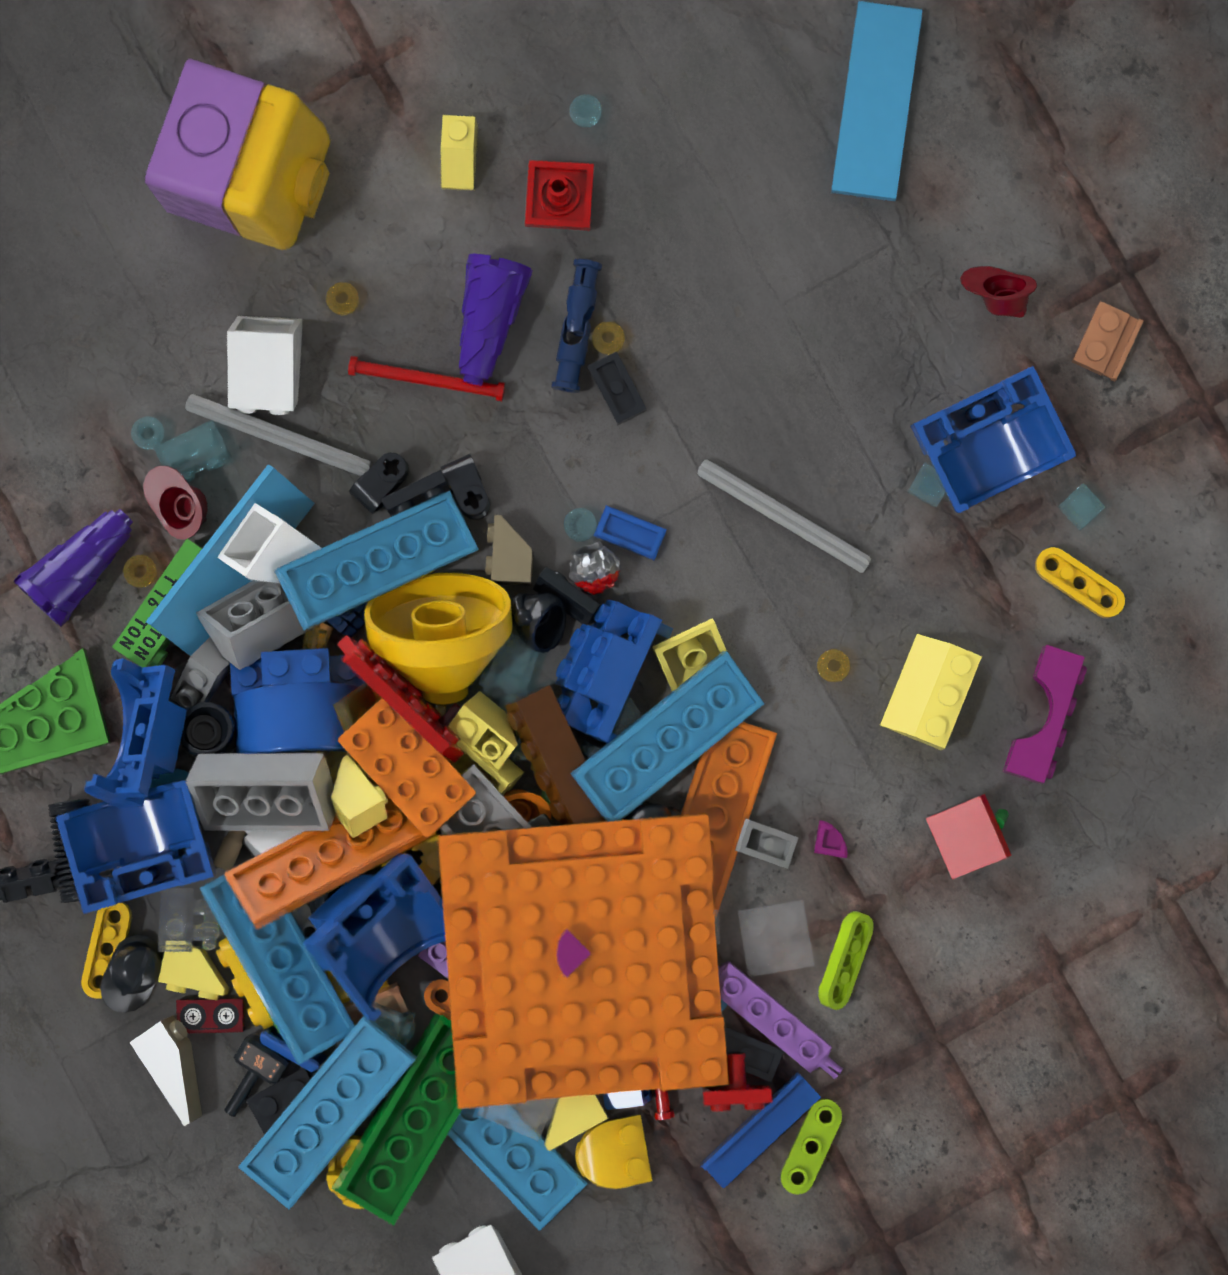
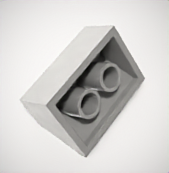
(251, 622)

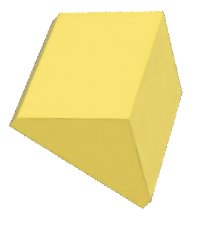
(688, 652)

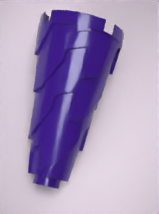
(488, 310)
(71, 569)

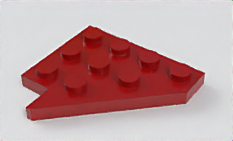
(400, 696)

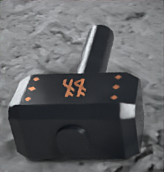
(259, 1062)

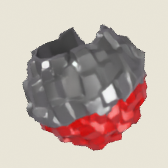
(594, 568)

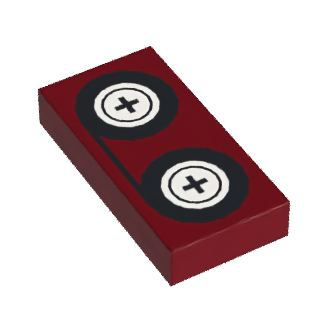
(211, 1015)

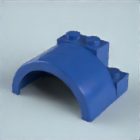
(989, 444)
(292, 702)
(138, 843)
(376, 928)

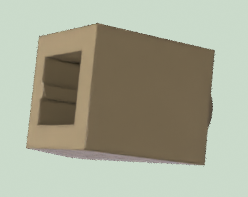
(511, 555)

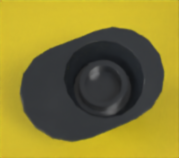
(131, 974)

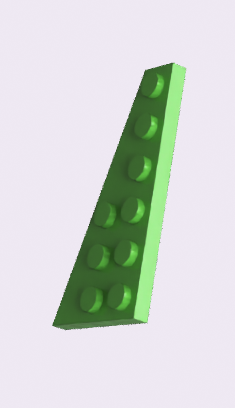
(52, 717)

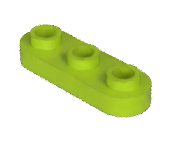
(846, 960)
(811, 1130)

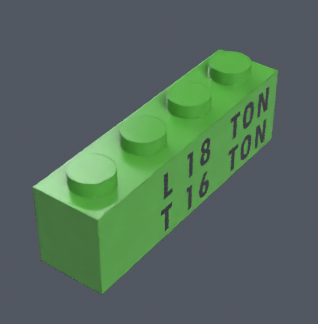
(139, 639)

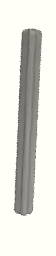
(277, 435)
(784, 516)

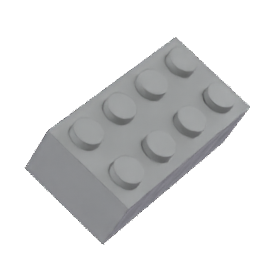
(262, 792)

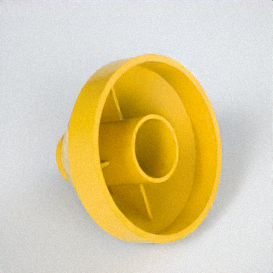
(440, 631)

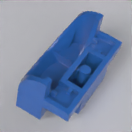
(605, 667)
(148, 738)

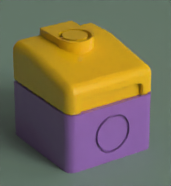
(239, 156)

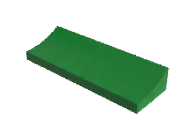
(405, 1129)

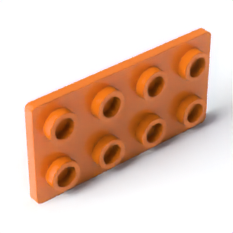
(407, 768)

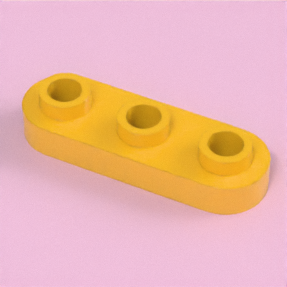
(1094, 585)
(104, 932)
(243, 985)

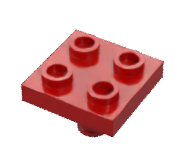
(559, 195)
(737, 1090)

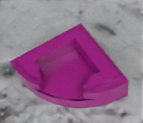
(829, 841)
(570, 953)

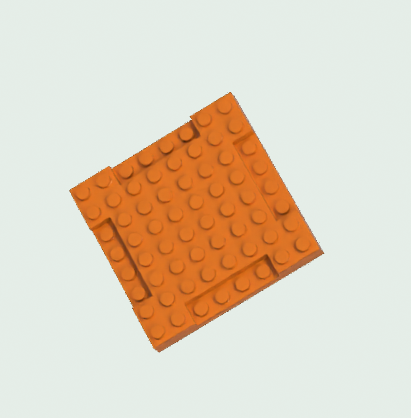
(633, 1011)

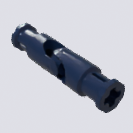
(580, 306)

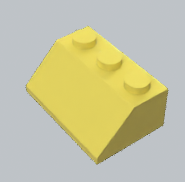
(930, 691)

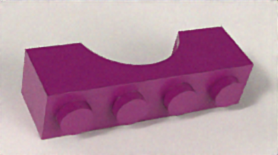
(1057, 675)

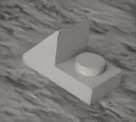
(766, 843)

